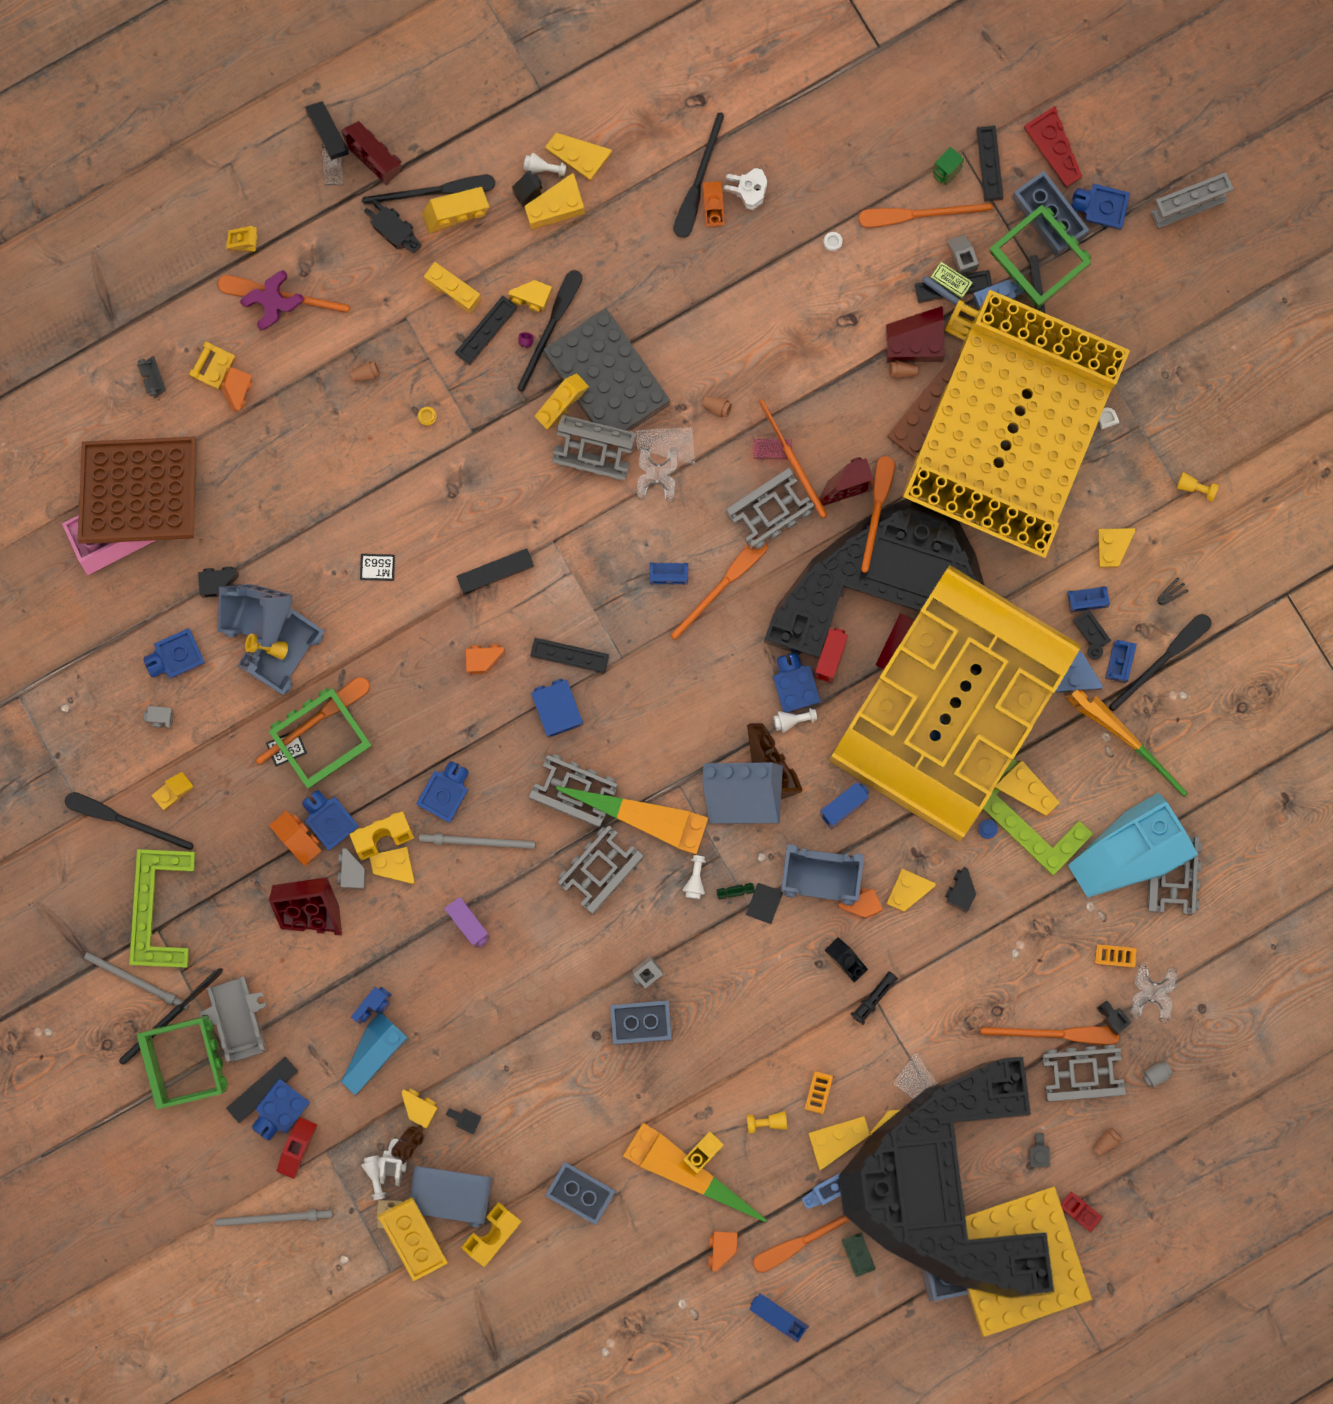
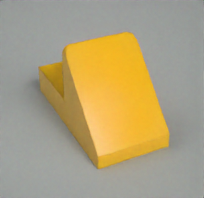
(242, 239)
(172, 791)

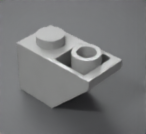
(963, 254)
(352, 872)

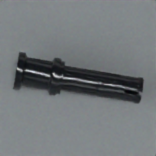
(868, 1005)

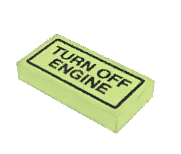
(951, 280)

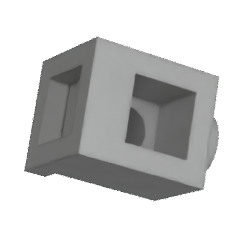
(159, 716)
(654, 973)

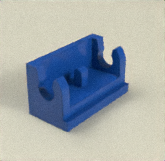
(668, 573)
(1088, 599)
(1121, 661)

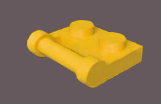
(959, 325)
(217, 367)

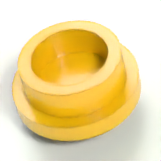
(427, 416)

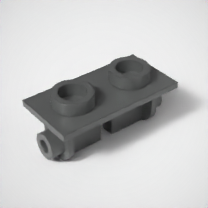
(154, 383)

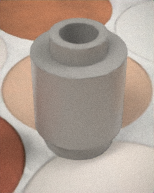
(1157, 1074)

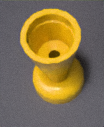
(1190, 484)
(278, 649)
(774, 1121)

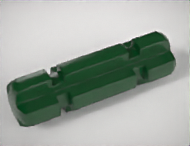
(735, 891)

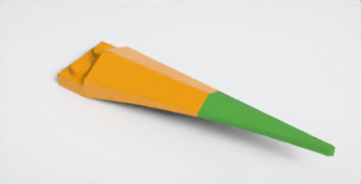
(1101, 714)
(671, 825)
(659, 1155)

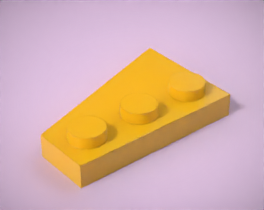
(578, 154)
(1027, 788)
(837, 1139)

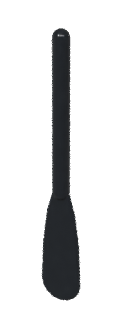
(485, 181)
(689, 207)
(564, 297)
(1185, 638)
(93, 808)
(172, 1014)

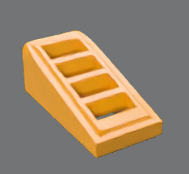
(1132, 959)
(811, 1091)

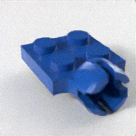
(1102, 205)
(174, 655)
(795, 684)
(445, 792)
(328, 819)
(278, 1110)

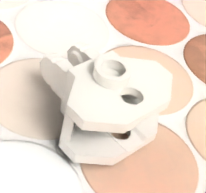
(747, 187)
(391, 1165)

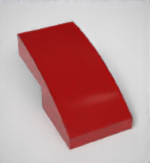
(1081, 1212)

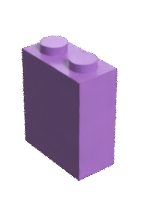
(467, 923)

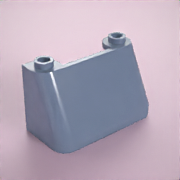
(253, 610)
(276, 673)
(822, 875)
(452, 1195)

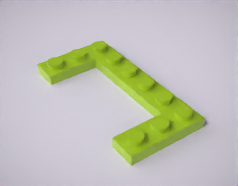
(1050, 858)
(146, 865)

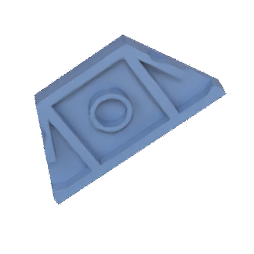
(1079, 676)

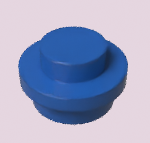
(987, 829)

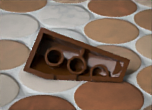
(764, 751)

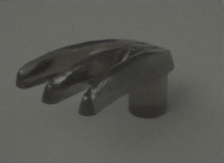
(1166, 597)

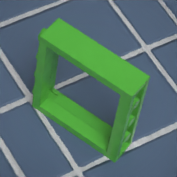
(1015, 274)
(308, 706)
(153, 1069)

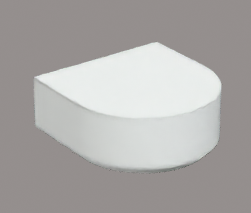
(1108, 418)

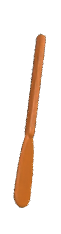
(889, 216)
(241, 287)
(795, 464)
(882, 482)
(741, 564)
(350, 693)
(1091, 1035)
(774, 1256)

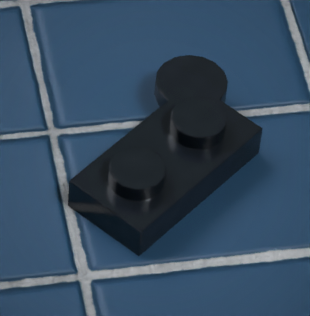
(1092, 633)

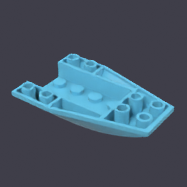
(1134, 848)

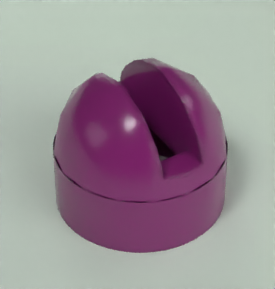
(525, 339)

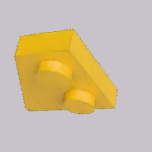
(1113, 545)
(393, 865)
(908, 890)

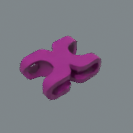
(272, 300)

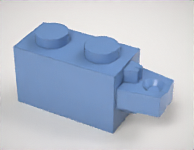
(1006, 288)
(823, 1193)

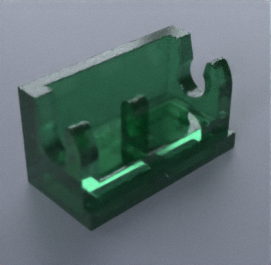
(858, 1254)

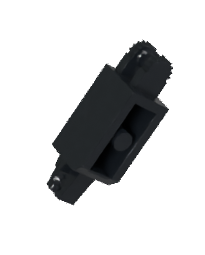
(392, 228)

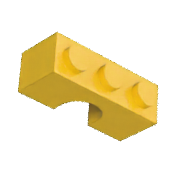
(459, 291)
(568, 392)
(366, 838)
(485, 1247)

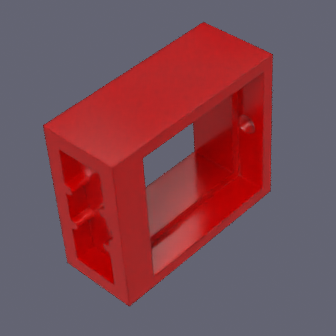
(831, 655)

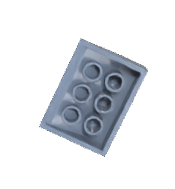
(743, 792)

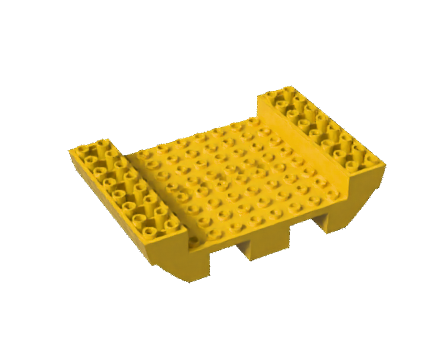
(1069, 383)
(1020, 671)

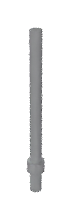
(439, 839)
(169, 998)
(312, 1215)

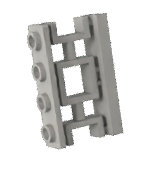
(1191, 200)
(598, 435)
(761, 496)
(567, 805)
(1190, 875)
(611, 879)
(1084, 1088)

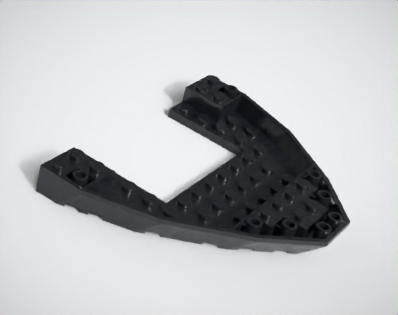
(905, 566)
(909, 1188)

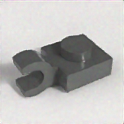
(1039, 1154)

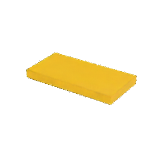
(412, 1239)

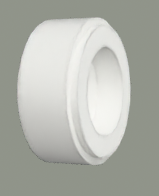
(833, 241)

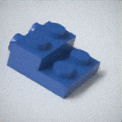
(376, 1000)

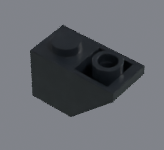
(527, 188)
(211, 580)
(963, 892)
(846, 959)

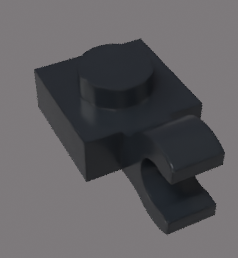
(1116, 1019)
(467, 1120)

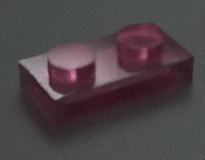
(770, 448)

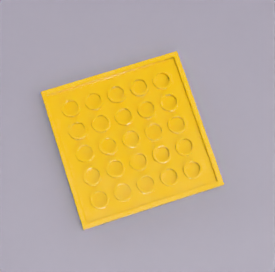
(1029, 1215)

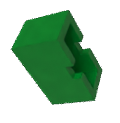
(948, 166)

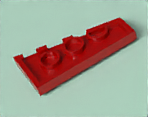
(1053, 144)

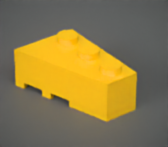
(555, 204)
(454, 209)

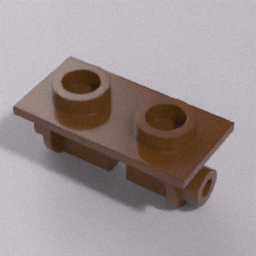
(412, 1138)

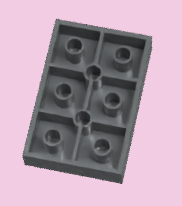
(619, 382)

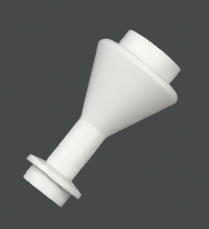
(538, 165)
(784, 721)
(694, 886)
(371, 1168)

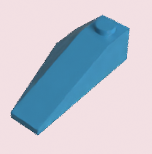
(376, 1047)

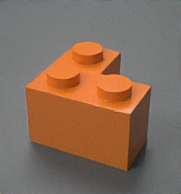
(295, 837)

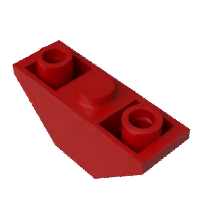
(296, 1147)

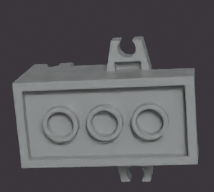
(236, 1019)

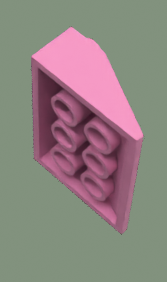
(98, 555)

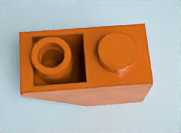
(713, 204)
(234, 387)
(481, 660)
(866, 906)
(724, 1247)

